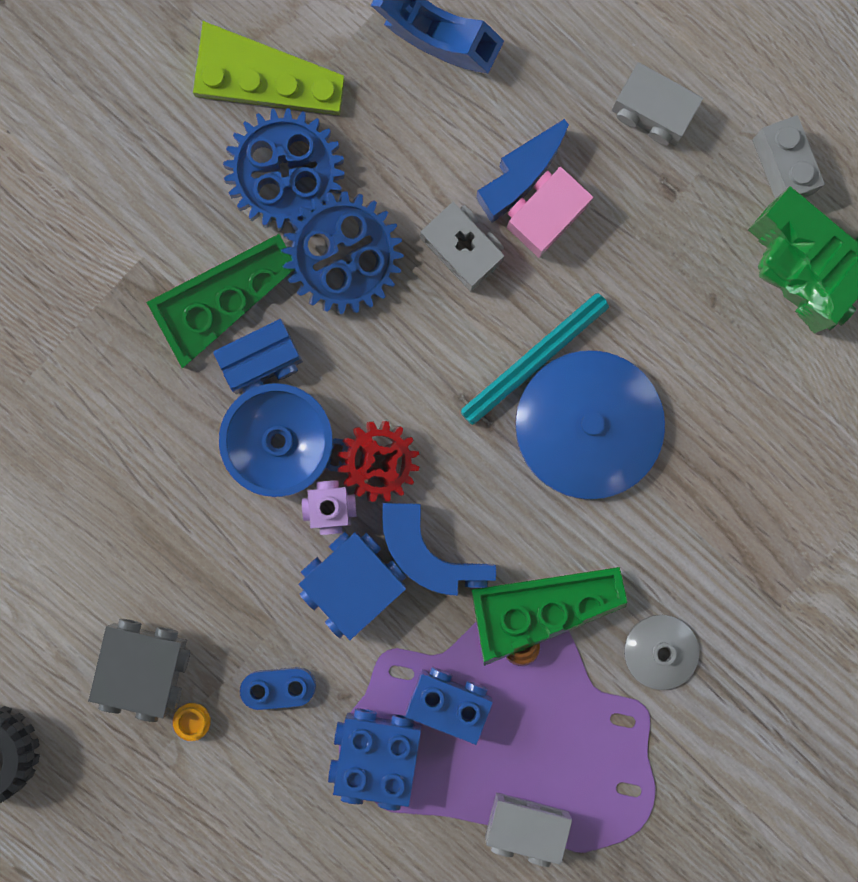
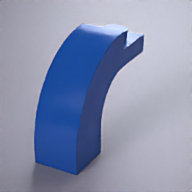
(448, 37)
(411, 554)

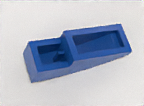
(521, 171)

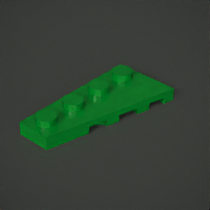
(213, 301)
(536, 610)

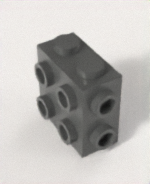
(139, 670)

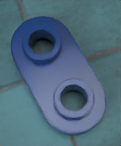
(276, 687)

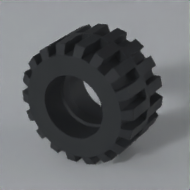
(17, 753)

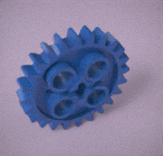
(278, 136)
(327, 222)

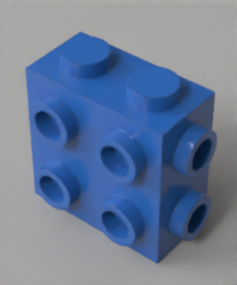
(351, 584)
(375, 759)

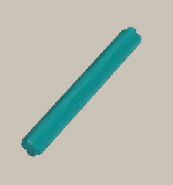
(534, 358)

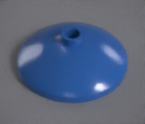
(249, 432)

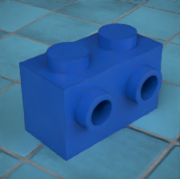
(449, 705)

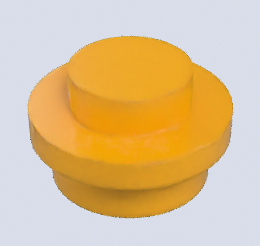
(191, 721)

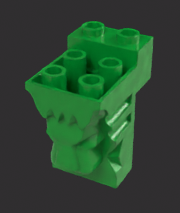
(808, 260)

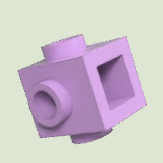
(344, 507)

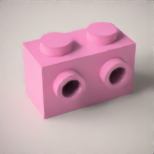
(548, 211)

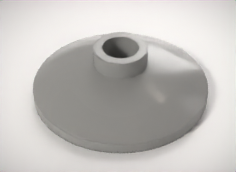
(643, 647)

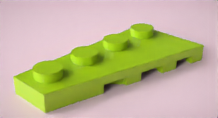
(256, 74)

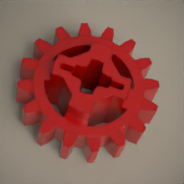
(388, 474)

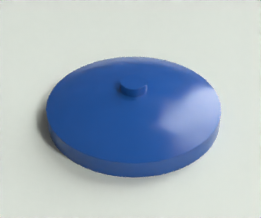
(590, 425)

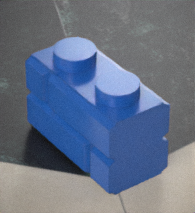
(258, 357)

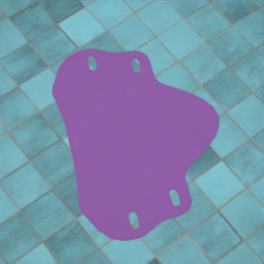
(540, 743)

